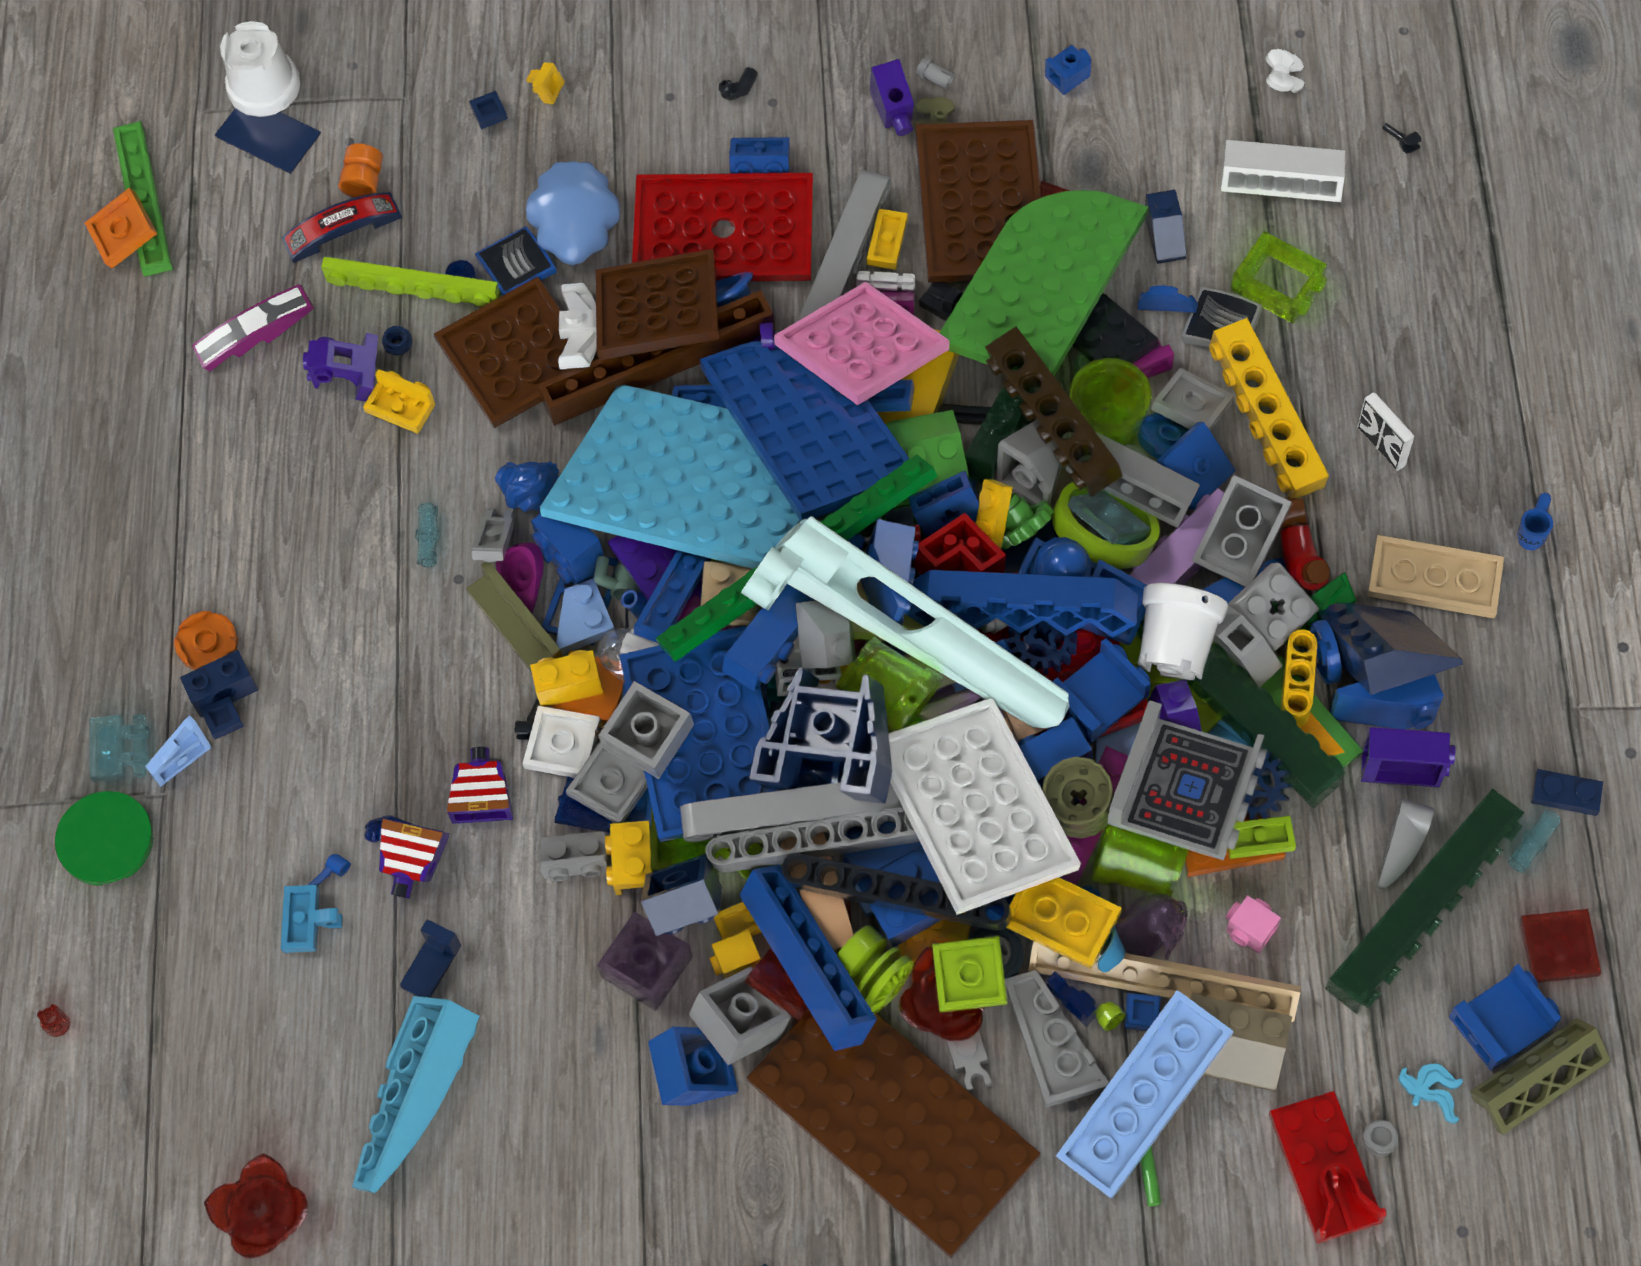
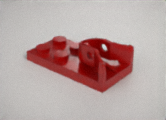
(1326, 1167)

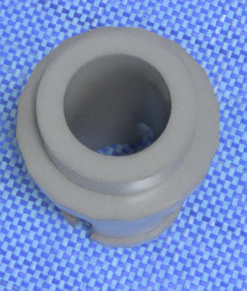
(935, 73)

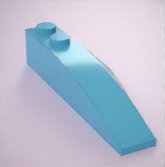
(421, 1071)

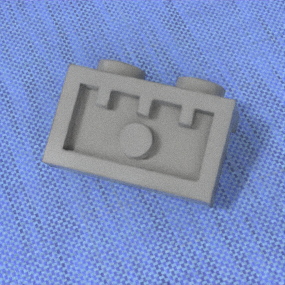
(573, 855)

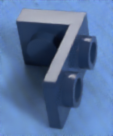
(431, 961)

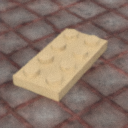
(1436, 576)

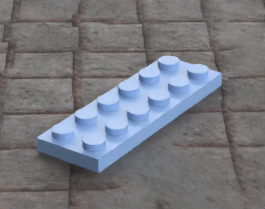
(1144, 1094)

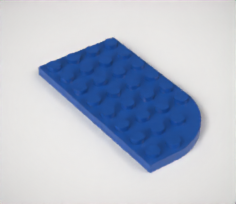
(802, 428)

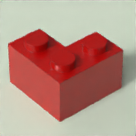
(959, 548)

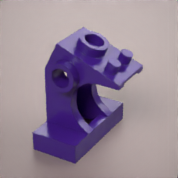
(361, 368)

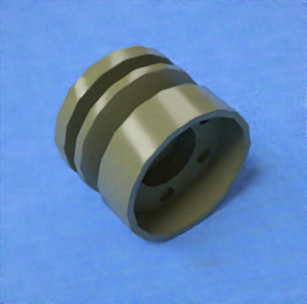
(1079, 779)

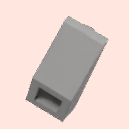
(1246, 647)

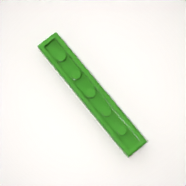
(139, 176)

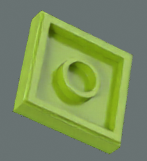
(969, 974)

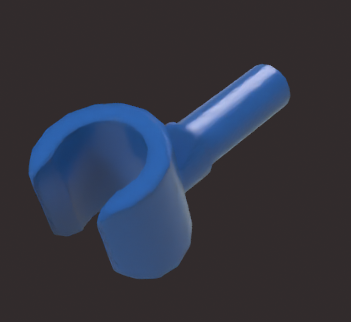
(334, 863)

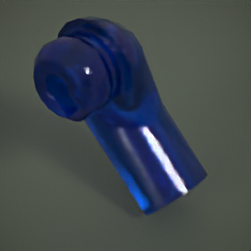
(374, 828)

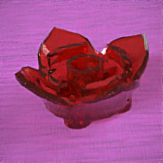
(921, 1006)
(233, 1207)

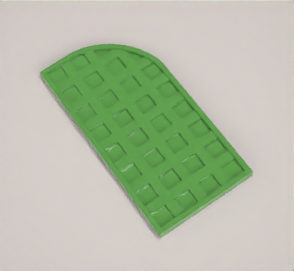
(1045, 274)

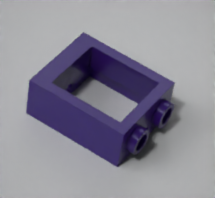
(1406, 757)

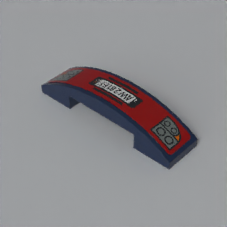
(339, 220)

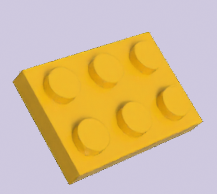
(1064, 919)

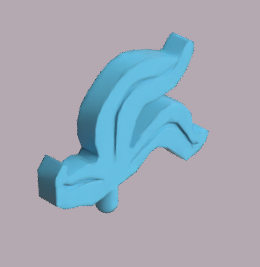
(1426, 1077)

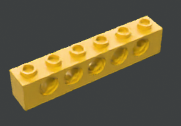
(1242, 340)

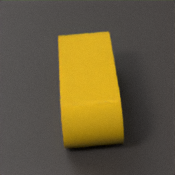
(1299, 664)

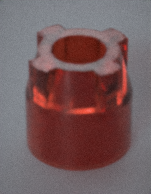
(58, 1026)

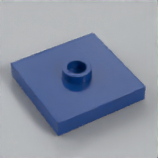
(1200, 460)

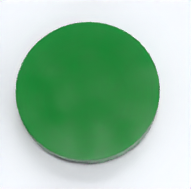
(104, 838)

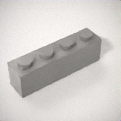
(1148, 484)

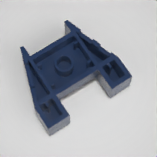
(828, 728)

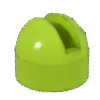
(1109, 1016)

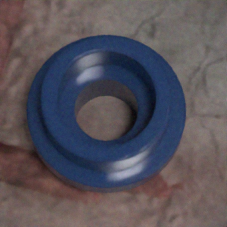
(397, 333)

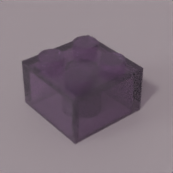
(644, 963)

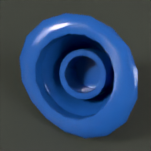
(733, 288)
(1062, 558)

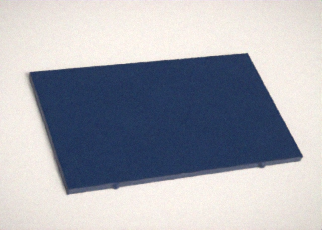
(271, 138)

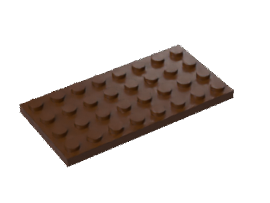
(898, 1126)

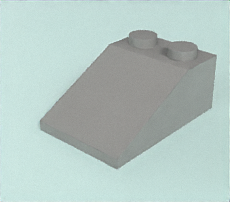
(1242, 531)

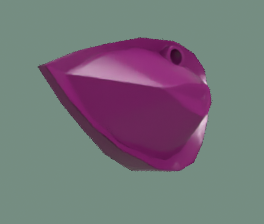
(523, 571)

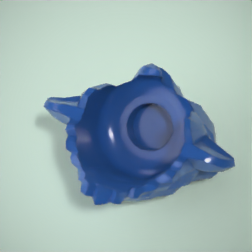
(526, 483)

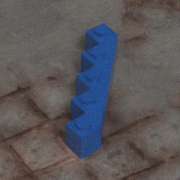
(1029, 599)

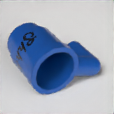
(1536, 524)

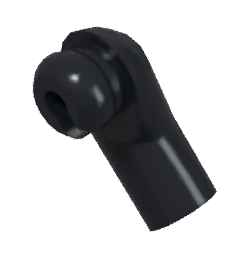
(738, 89)

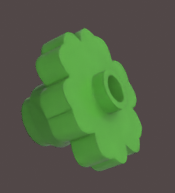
(1024, 520)

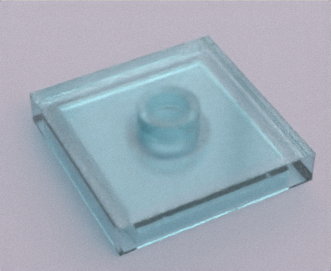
(1108, 517)

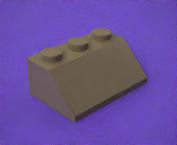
(1255, 1048)

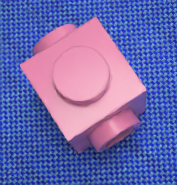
(1252, 923)

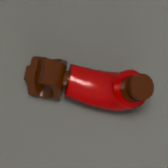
(1299, 550)

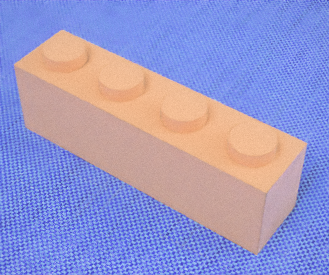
(826, 910)

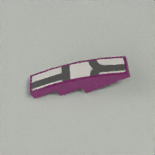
(258, 323)

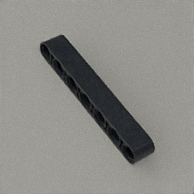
(881, 884)

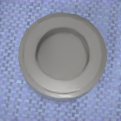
(1380, 1138)

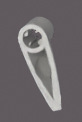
(1405, 839)

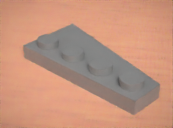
(1056, 1053)

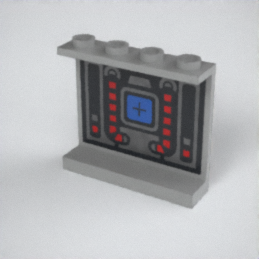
(1185, 786)

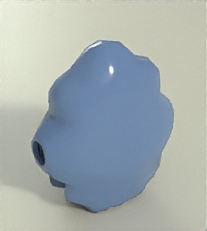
(572, 211)

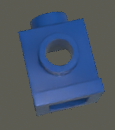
(1068, 68)

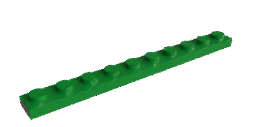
(846, 522)

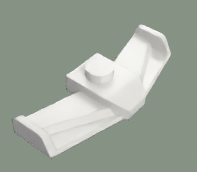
(577, 326)

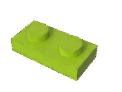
(1264, 837)

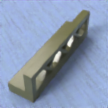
(512, 617)
(1540, 1067)

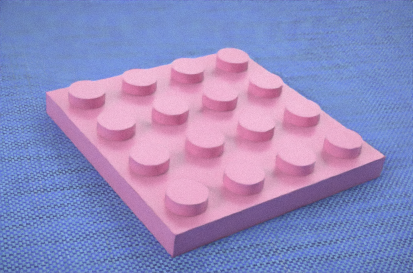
(861, 343)

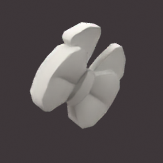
(1282, 63)

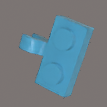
(303, 917)

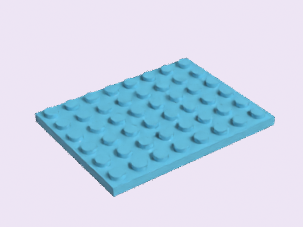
(672, 479)

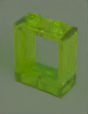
(1271, 299)

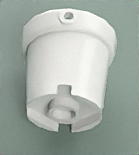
(258, 71)
(1179, 629)

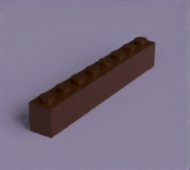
(592, 386)

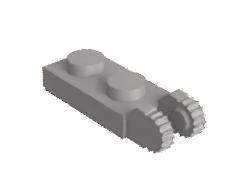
(493, 535)

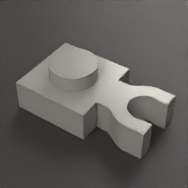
(969, 1056)

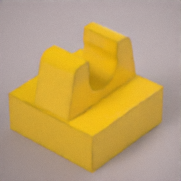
(546, 82)

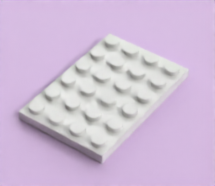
(977, 806)

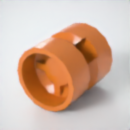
(360, 170)

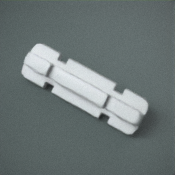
(887, 280)

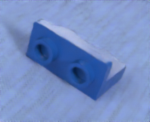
(759, 155)

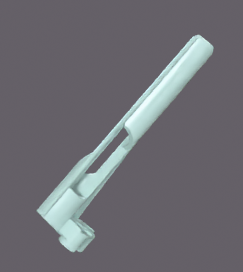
(828, 571)

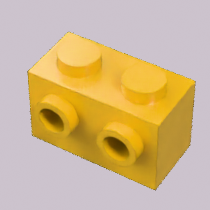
(566, 678)

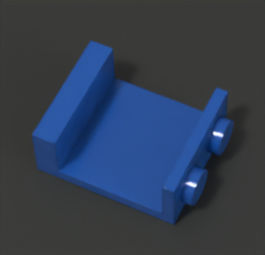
(1104, 690)
(1506, 1018)

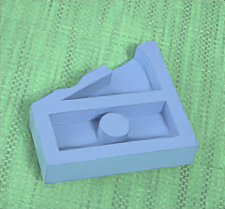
(582, 617)
(178, 752)

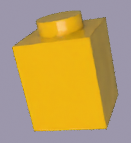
(734, 954)

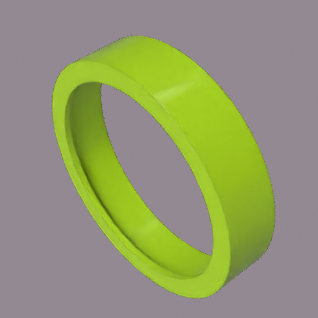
(1114, 554)

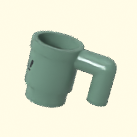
(618, 583)

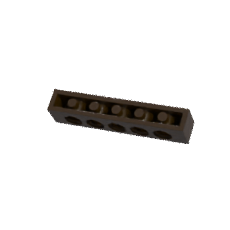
(1013, 350)

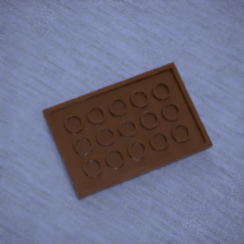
(970, 188)

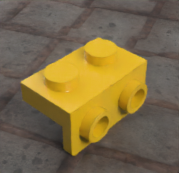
(400, 401)
(630, 855)

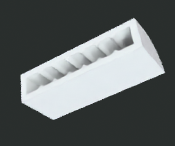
(1283, 170)

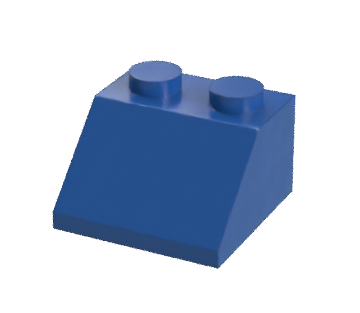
(689, 1068)

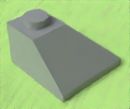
(824, 636)

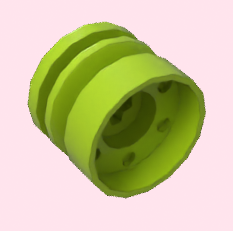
(874, 974)

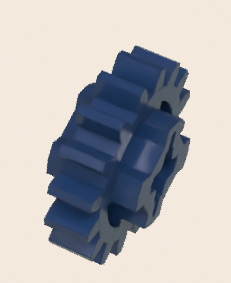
(1037, 652)
(1274, 793)

